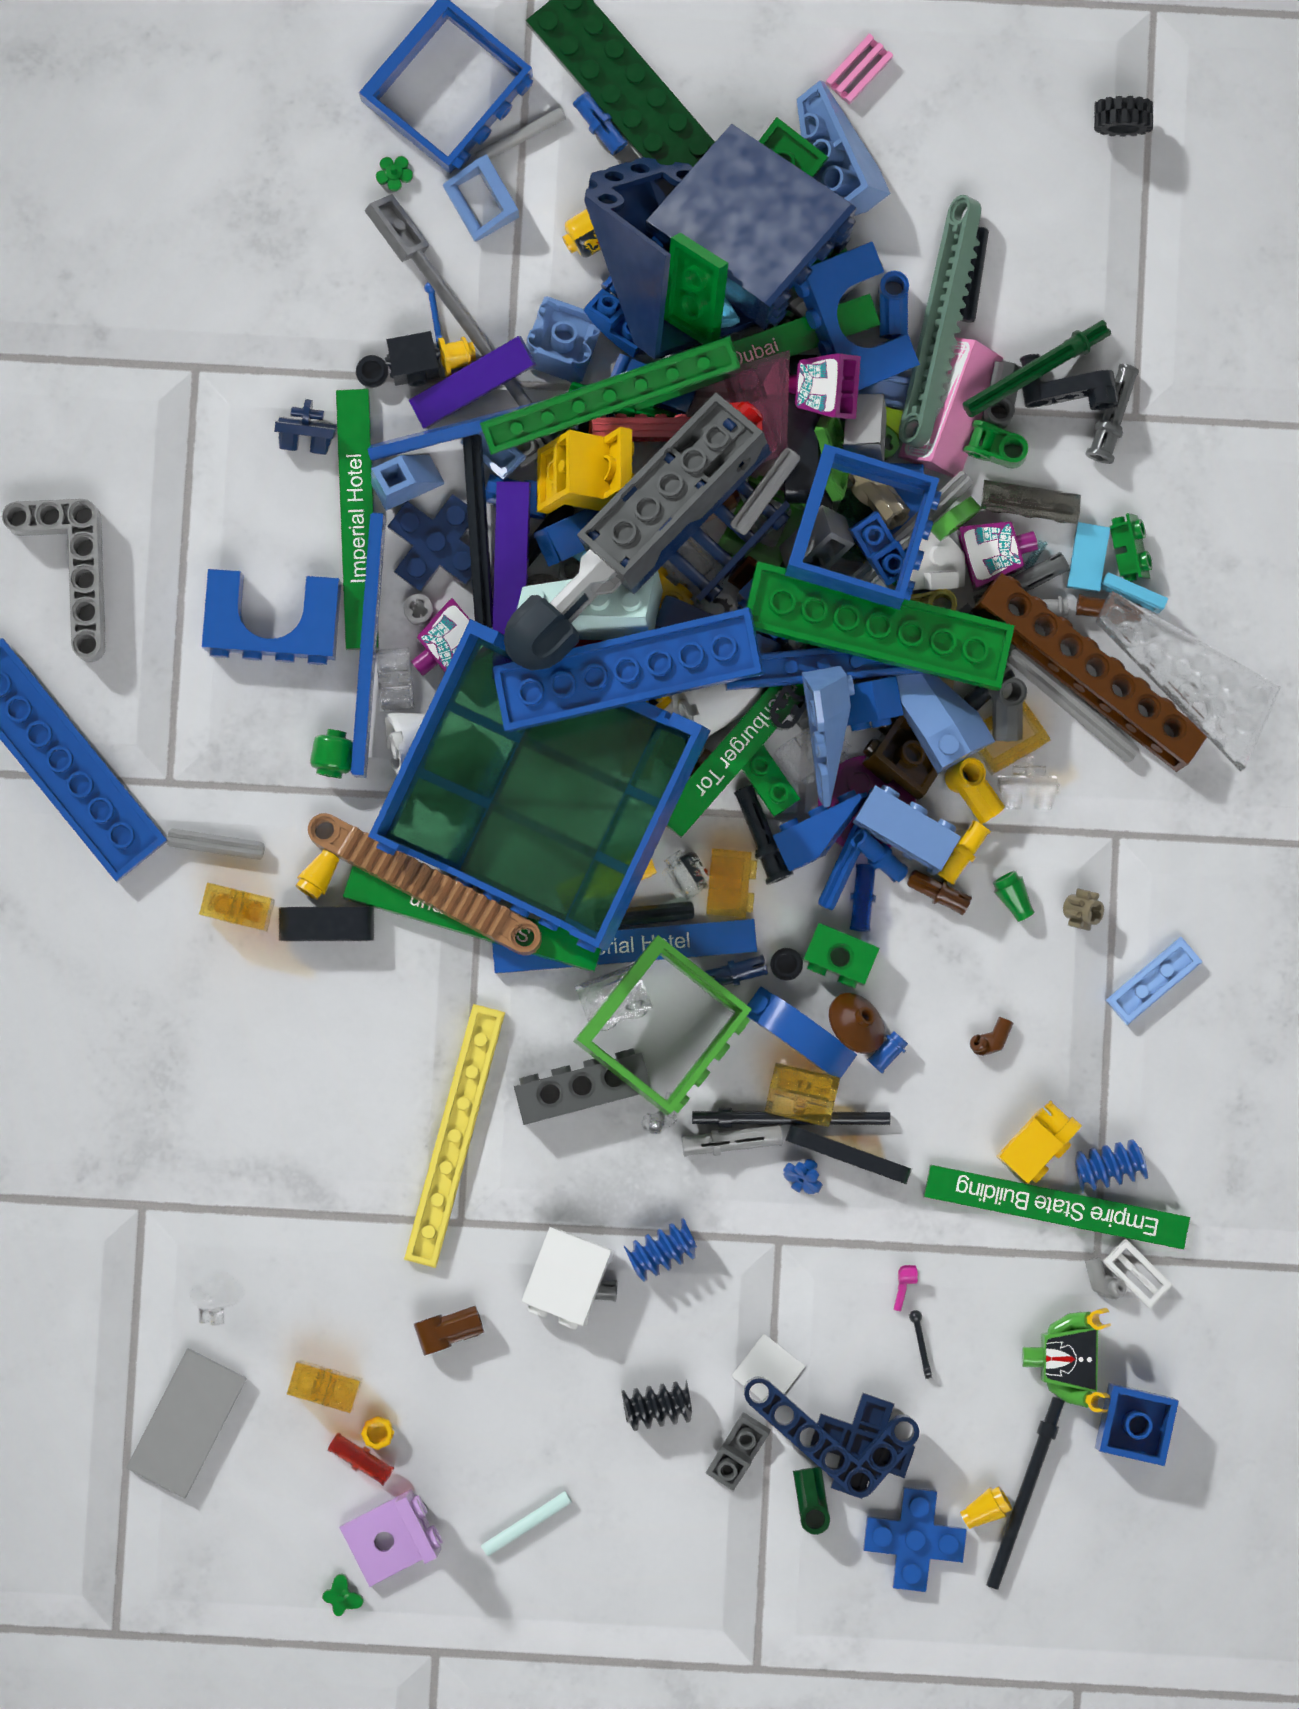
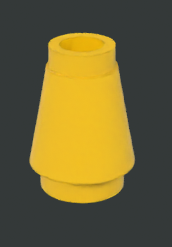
(317, 875)
(986, 1508)

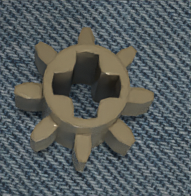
(1083, 909)

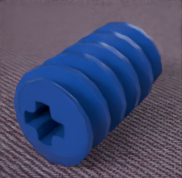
(1110, 1164)
(662, 1250)

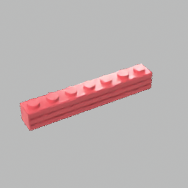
(643, 428)

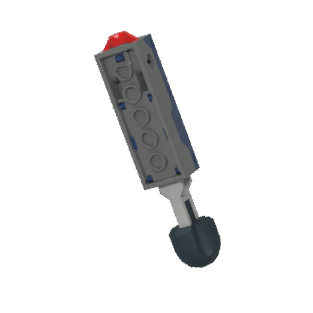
(645, 523)

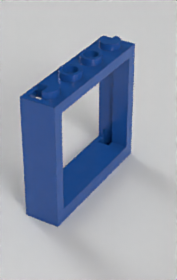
(409, 49)
(883, 473)

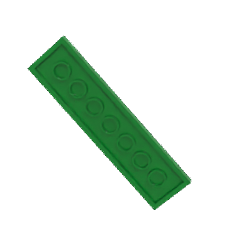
(913, 638)

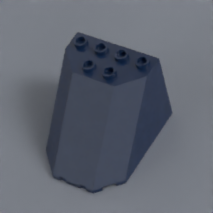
(618, 207)

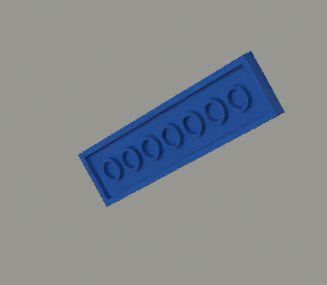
(631, 670)
(72, 771)

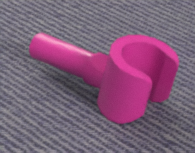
(906, 1275)

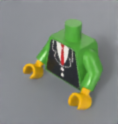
(1070, 1358)

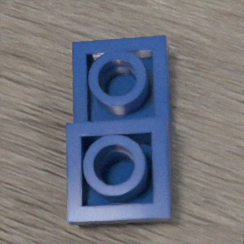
(609, 318)
(879, 547)

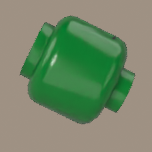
(332, 754)

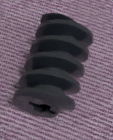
(657, 1405)

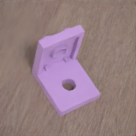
(411, 1532)

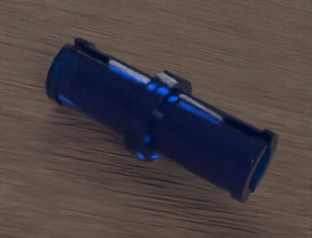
(862, 898)

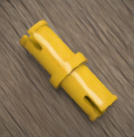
(964, 852)

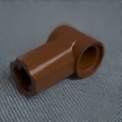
(441, 1332)

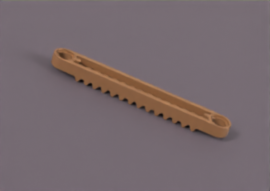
(426, 885)

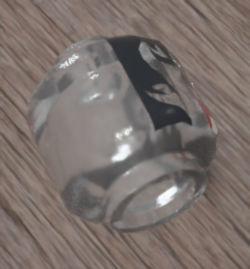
(685, 875)

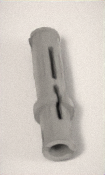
(696, 1143)

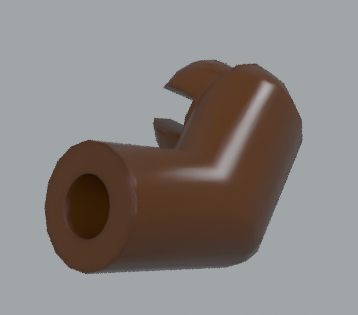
(993, 1041)

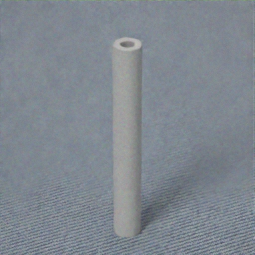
(522, 134)

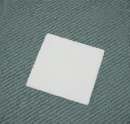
(771, 1362)

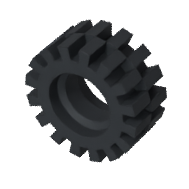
(1123, 116)

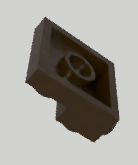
(900, 758)

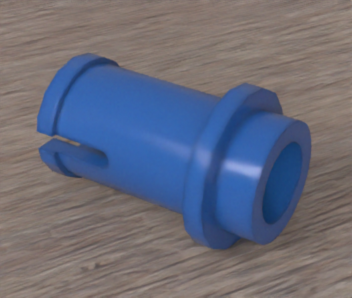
(888, 1051)

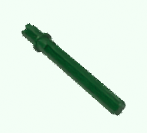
(1077, 344)

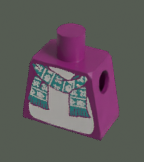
(827, 385)
(993, 551)
(441, 638)

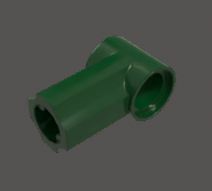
(810, 1496)

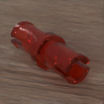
(360, 1459)

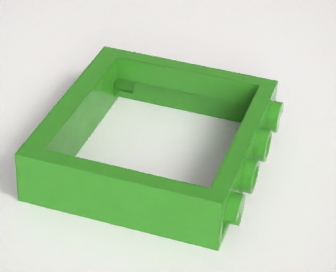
(716, 1049)

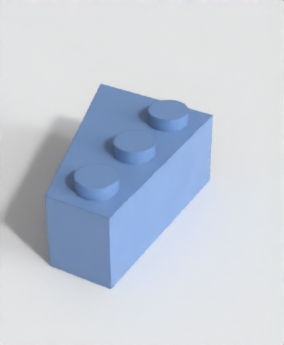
(907, 828)

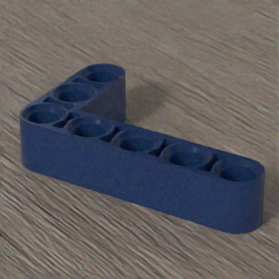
(826, 1443)

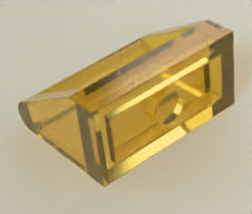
(1019, 751)

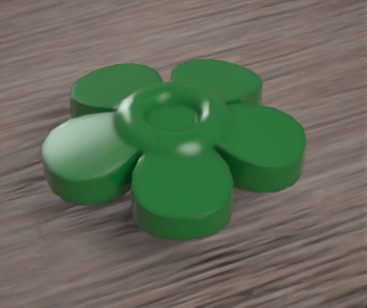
(394, 172)

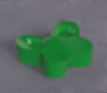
(341, 1597)

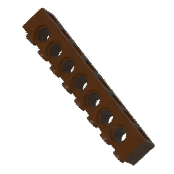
(1097, 690)

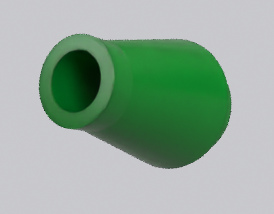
(1013, 893)

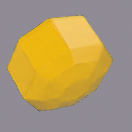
(377, 1432)

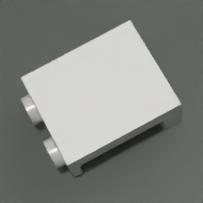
(566, 1277)

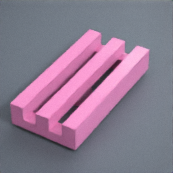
(877, 48)

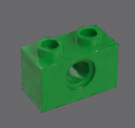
(860, 955)

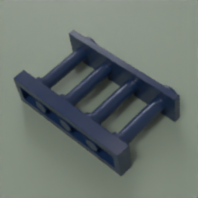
(711, 589)

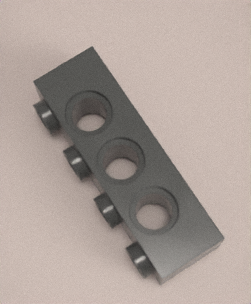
(535, 1109)

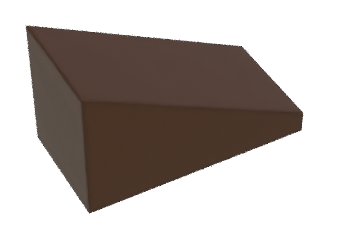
(743, 572)

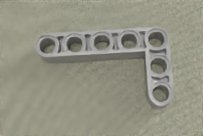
(78, 564)

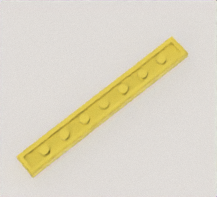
(454, 1136)

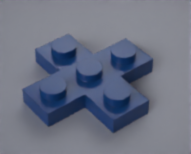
(914, 1539)

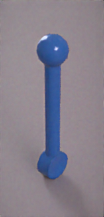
(431, 292)

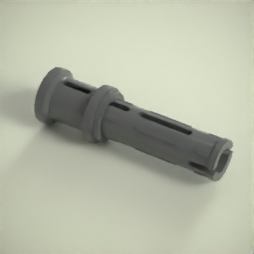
(1112, 430)

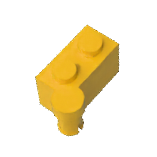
(1038, 1142)

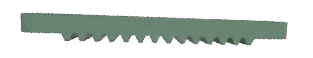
(941, 321)

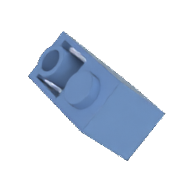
(404, 479)

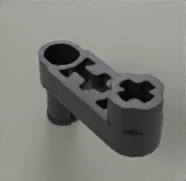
(1096, 385)

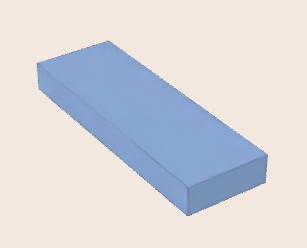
(1153, 981)

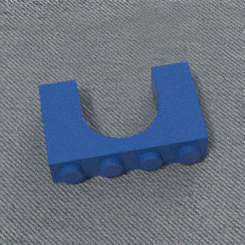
(821, 297)
(312, 638)

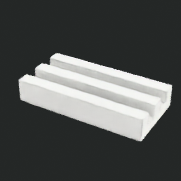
(1117, 1253)

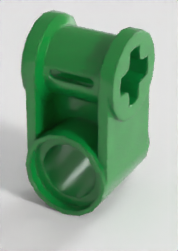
(994, 444)

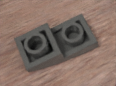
(738, 1451)

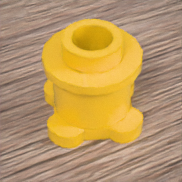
(456, 354)

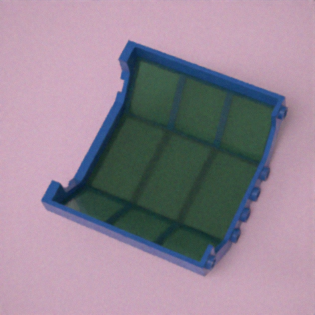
(539, 813)

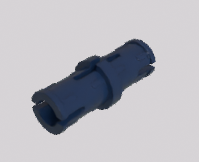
(739, 971)

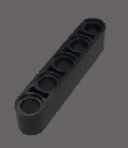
(804, 442)

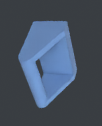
(508, 208)

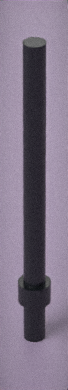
(726, 1117)
(1047, 1431)

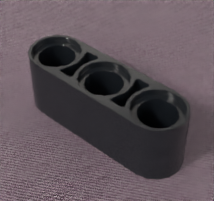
(326, 923)

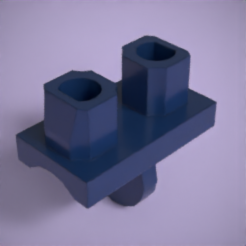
(320, 432)

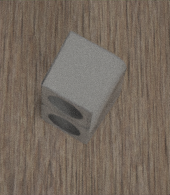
(868, 431)

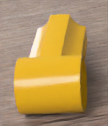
(975, 791)

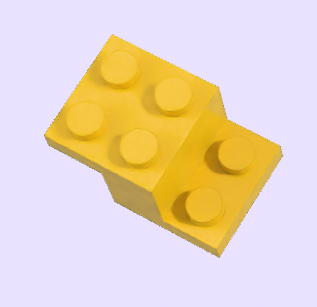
(583, 469)

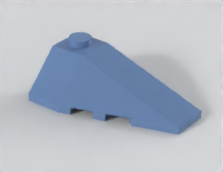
(850, 166)
(828, 714)
(941, 720)

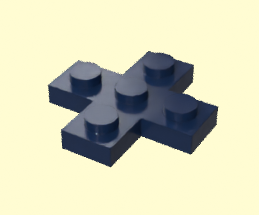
(434, 543)
(869, 1420)

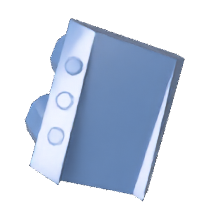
(562, 340)

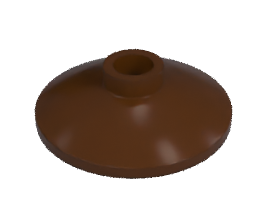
(856, 1023)

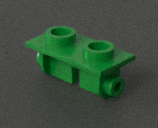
(1131, 535)
(770, 782)

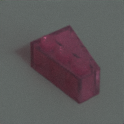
(767, 388)

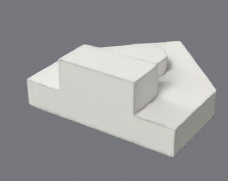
(941, 565)

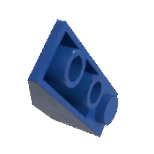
(815, 836)

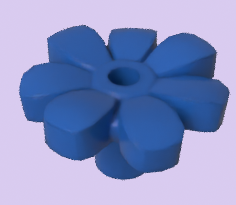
(803, 1176)

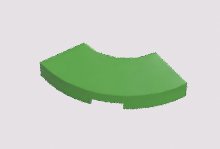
(831, 432)

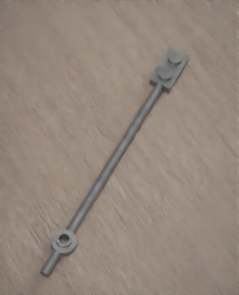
(410, 244)

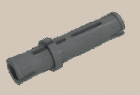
(1039, 573)

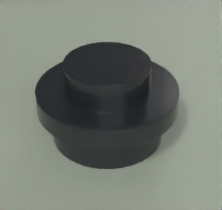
(372, 371)
(786, 964)

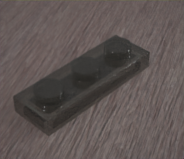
(1030, 502)

